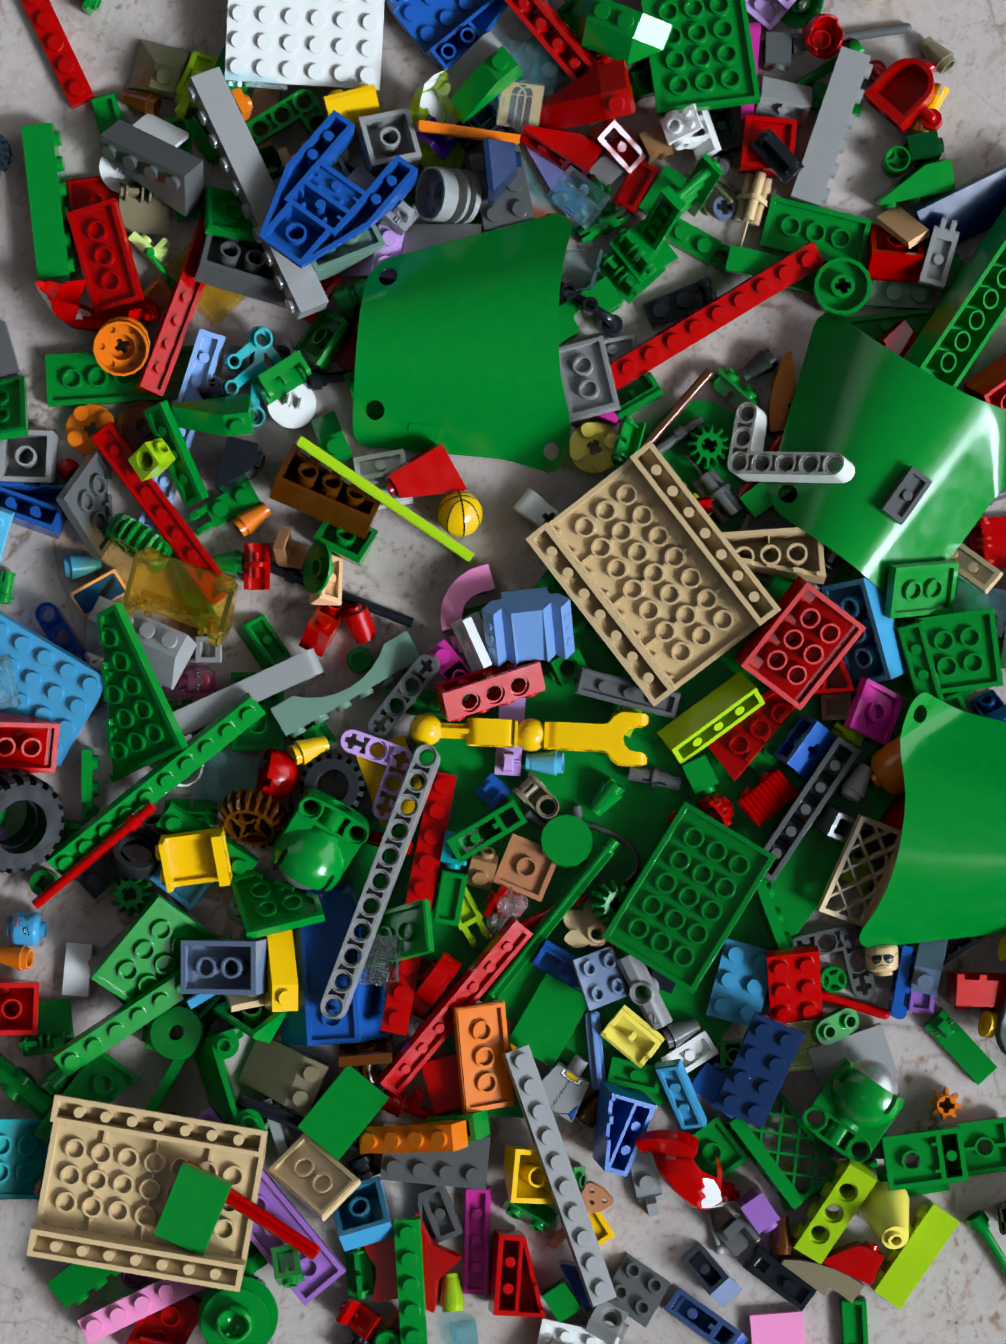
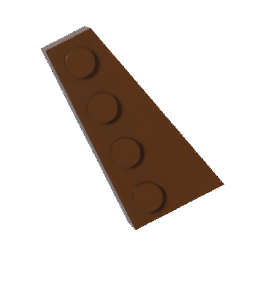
(323, 494)

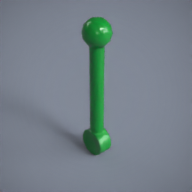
(609, 208)
(149, 253)

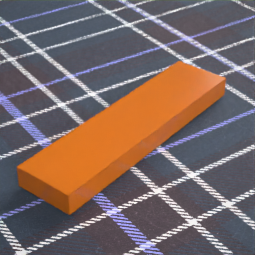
(464, 132)

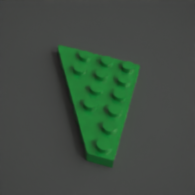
(140, 718)

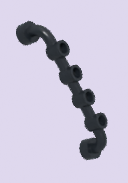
(611, 325)

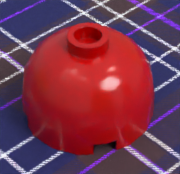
(277, 774)

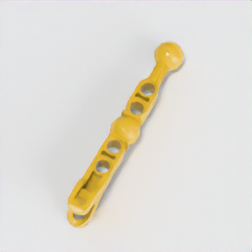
(533, 735)

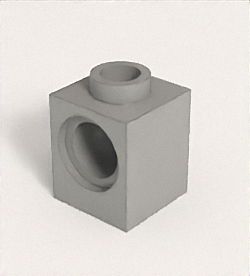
(608, 1312)

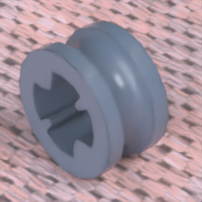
(718, 213)

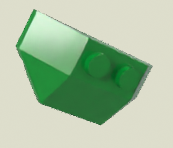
(619, 30)

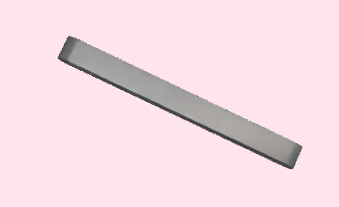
(383, 894)

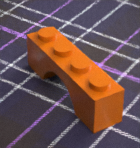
(414, 1138)

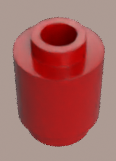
(359, 623)

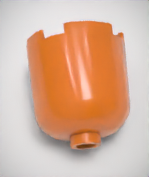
(888, 768)

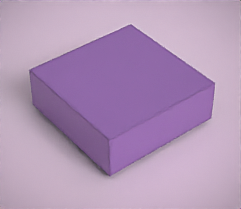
(920, 1003)

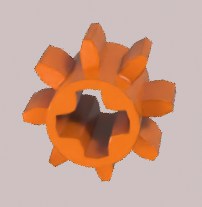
(940, 1097)

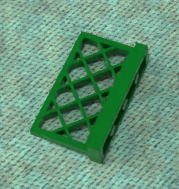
(766, 1164)

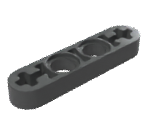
(401, 692)

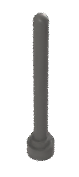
(798, 46)

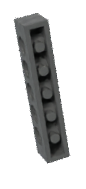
(808, 803)

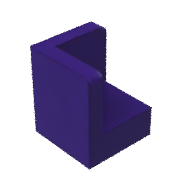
(436, 144)

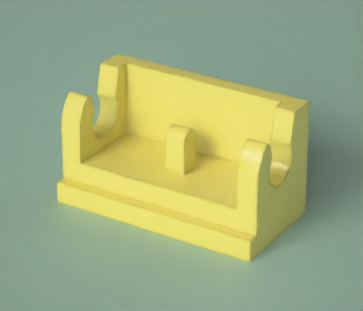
(632, 1036)

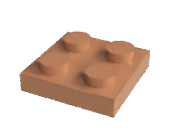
(525, 868)

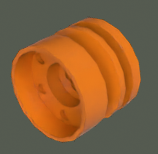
(118, 360)

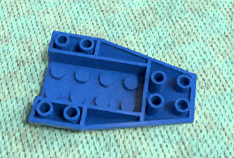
(446, 27)
(315, 956)

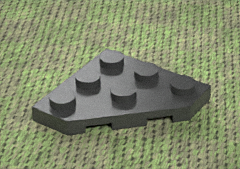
(88, 503)

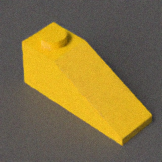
(281, 973)

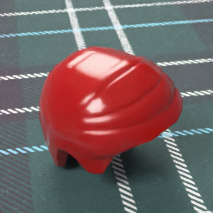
(822, 35)

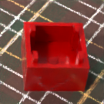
(752, 127)

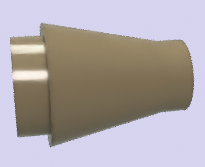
(937, 55)

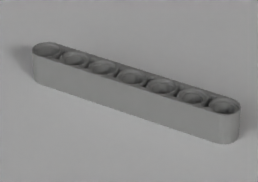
(260, 686)

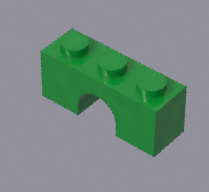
(607, 299)

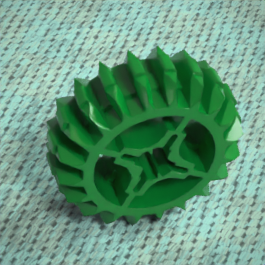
(134, 536)

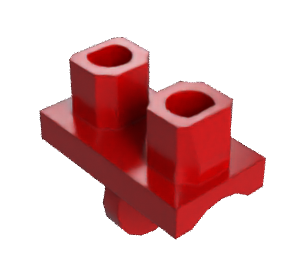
(257, 566)

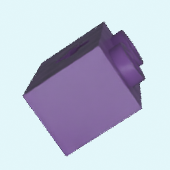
(758, 1210)

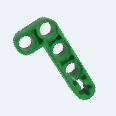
(295, 114)

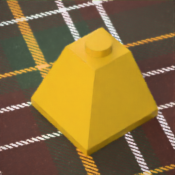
(525, 1176)

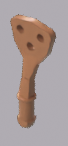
(597, 1206)

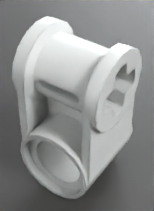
(534, 508)

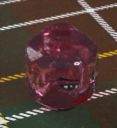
(197, 681)

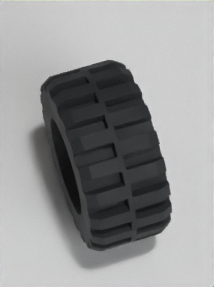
(41, 822)

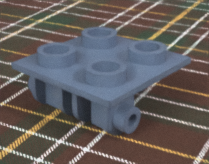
(600, 978)

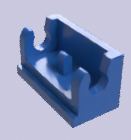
(557, 963)

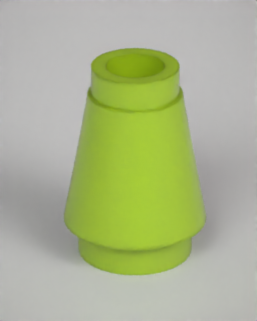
(451, 1293)

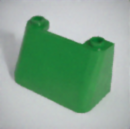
(216, 1079)

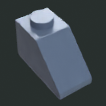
(929, 967)
(711, 1275)

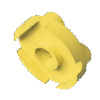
(580, 453)

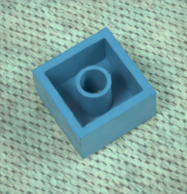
(364, 1216)

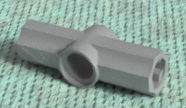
(650, 1005)

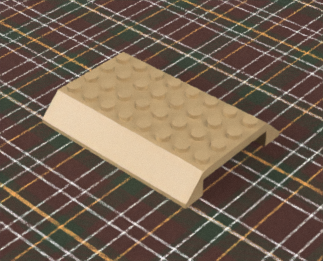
(653, 574)
(112, 1178)

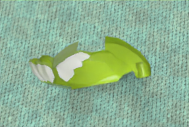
(434, 101)

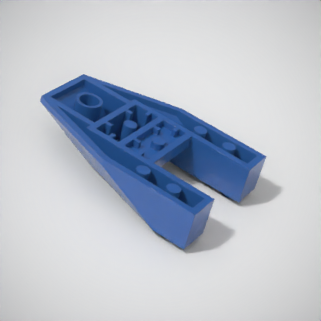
(322, 208)

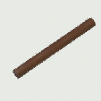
(680, 405)

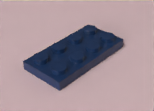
(758, 1069)

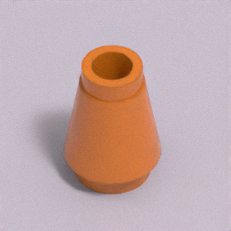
(250, 519)
(17, 957)

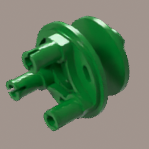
(239, 1316)

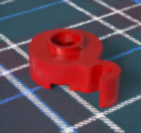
(433, 983)

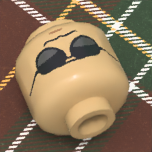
(882, 959)

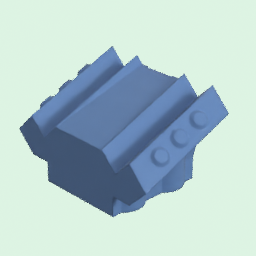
(528, 626)

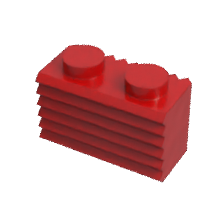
(767, 797)

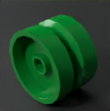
(846, 272)

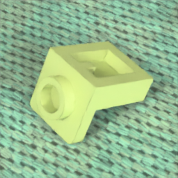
(141, 242)

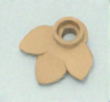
(580, 927)

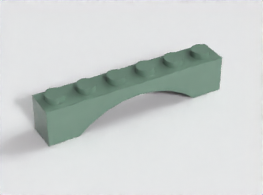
(298, 712)

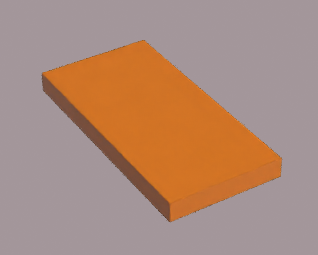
(480, 1042)

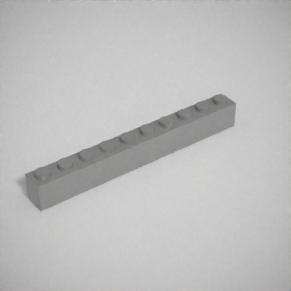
(252, 184)

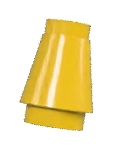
(307, 749)

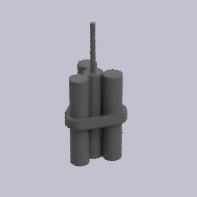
(723, 500)

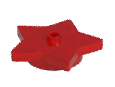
(436, 1263)

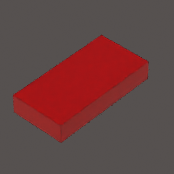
(635, 187)

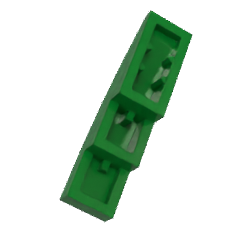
(750, 262)

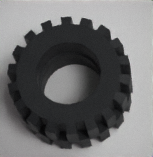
(339, 763)

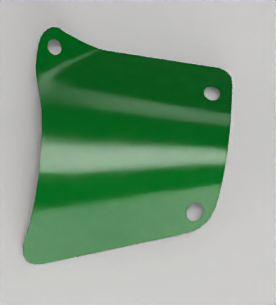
(468, 347)
(883, 419)
(953, 831)

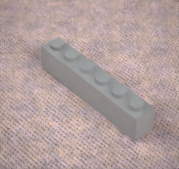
(830, 126)

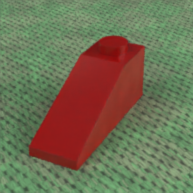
(562, 147)

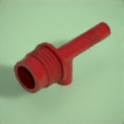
(397, 1104)

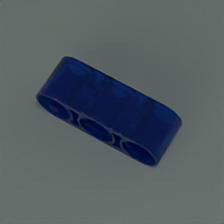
(58, 624)

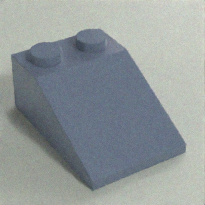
(224, 966)

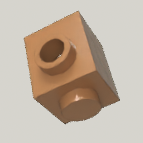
(655, 144)

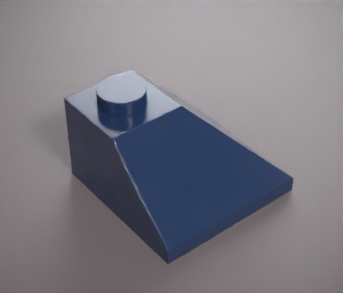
(500, 166)

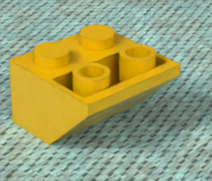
(353, 103)

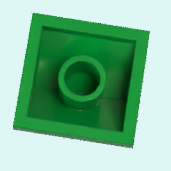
(325, 339)
(344, 543)
(255, 1022)

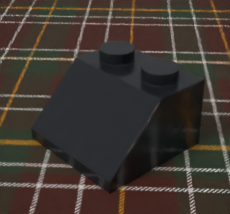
(239, 463)

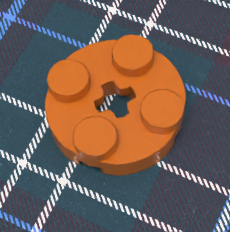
(81, 419)

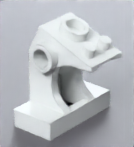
(682, 130)

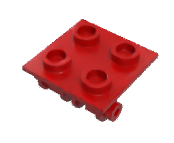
(989, 540)

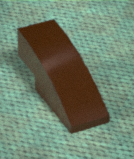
(781, 395)

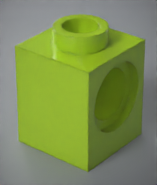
(151, 459)

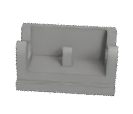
(784, 100)

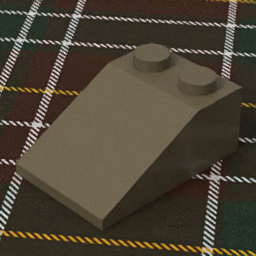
(284, 1074)

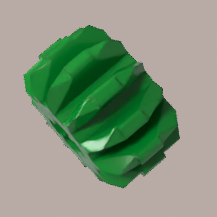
(711, 438)
(608, 893)
(133, 902)

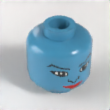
(26, 928)

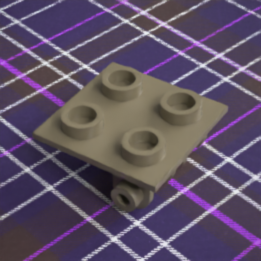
(143, 210)

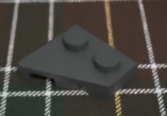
(438, 1213)

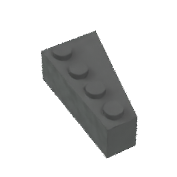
(156, 165)

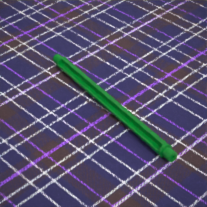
(552, 919)

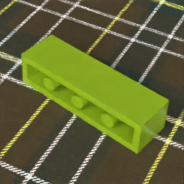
(711, 717)
(910, 1262)

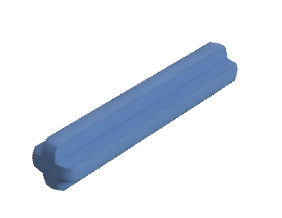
(595, 1049)

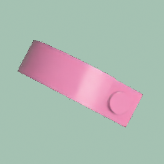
(465, 588)

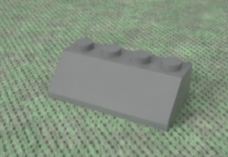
(164, 646)

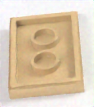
(314, 1177)

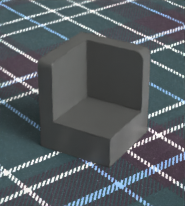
(737, 1234)

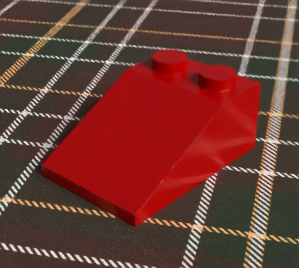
(28, 743)

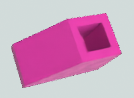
(451, 664)

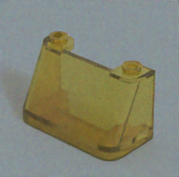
(181, 593)

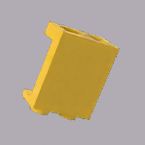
(194, 858)

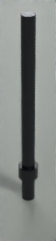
(293, 576)

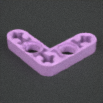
(387, 759)

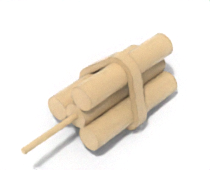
(753, 200)

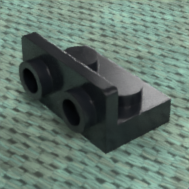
(99, 874)

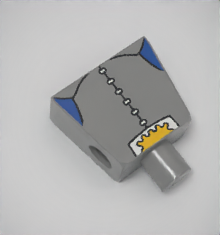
(566, 1086)

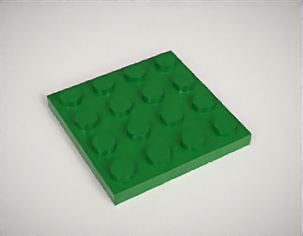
(148, 950)

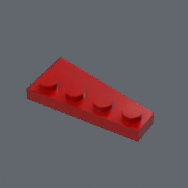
(747, 738)

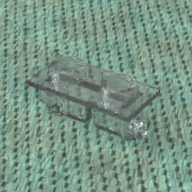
(507, 907)

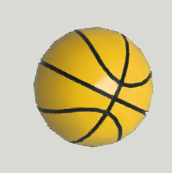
(460, 513)

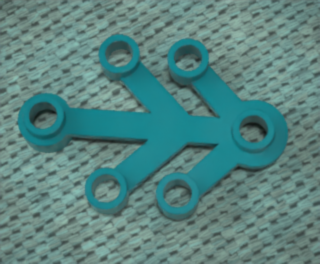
(254, 369)

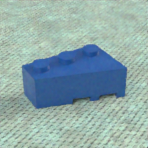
(34, 506)
(619, 1120)

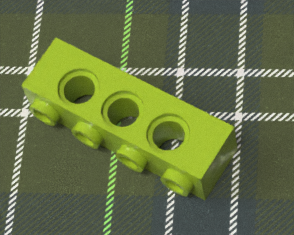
(818, 1244)

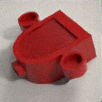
(904, 93)

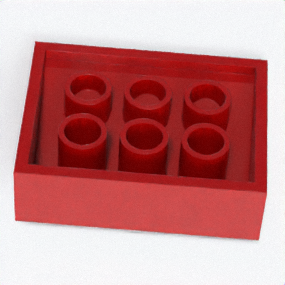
(799, 643)

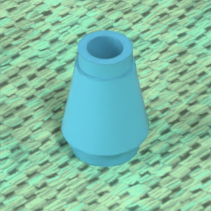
(546, 762)

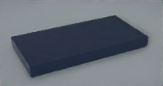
(972, 205)

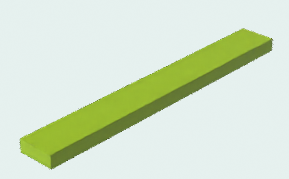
(384, 498)

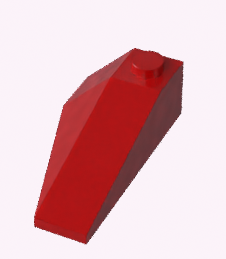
(591, 98)

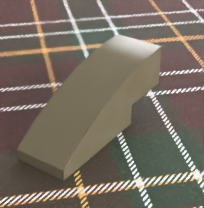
(822, 1276)

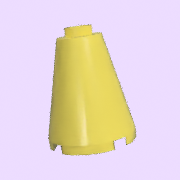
(887, 1214)

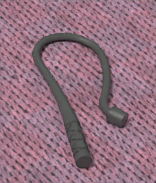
(577, 811)

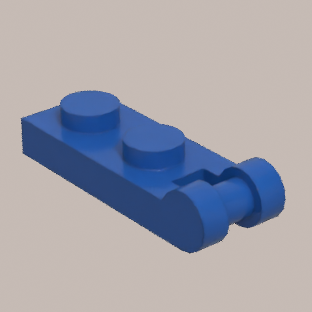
(901, 983)

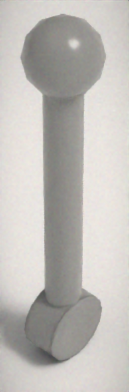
(719, 1249)

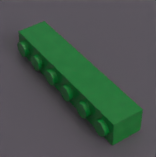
(47, 202)

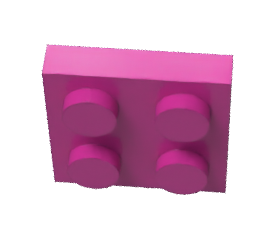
(874, 711)

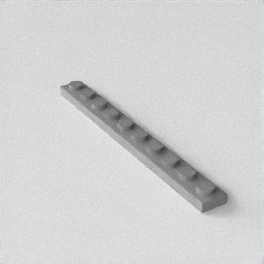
(559, 1175)

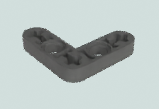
(840, 944)

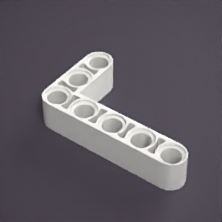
(779, 462)

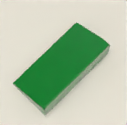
(263, 642)

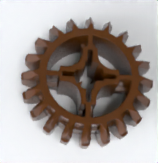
(251, 817)

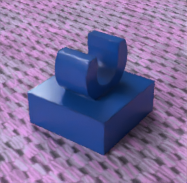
(492, 791)

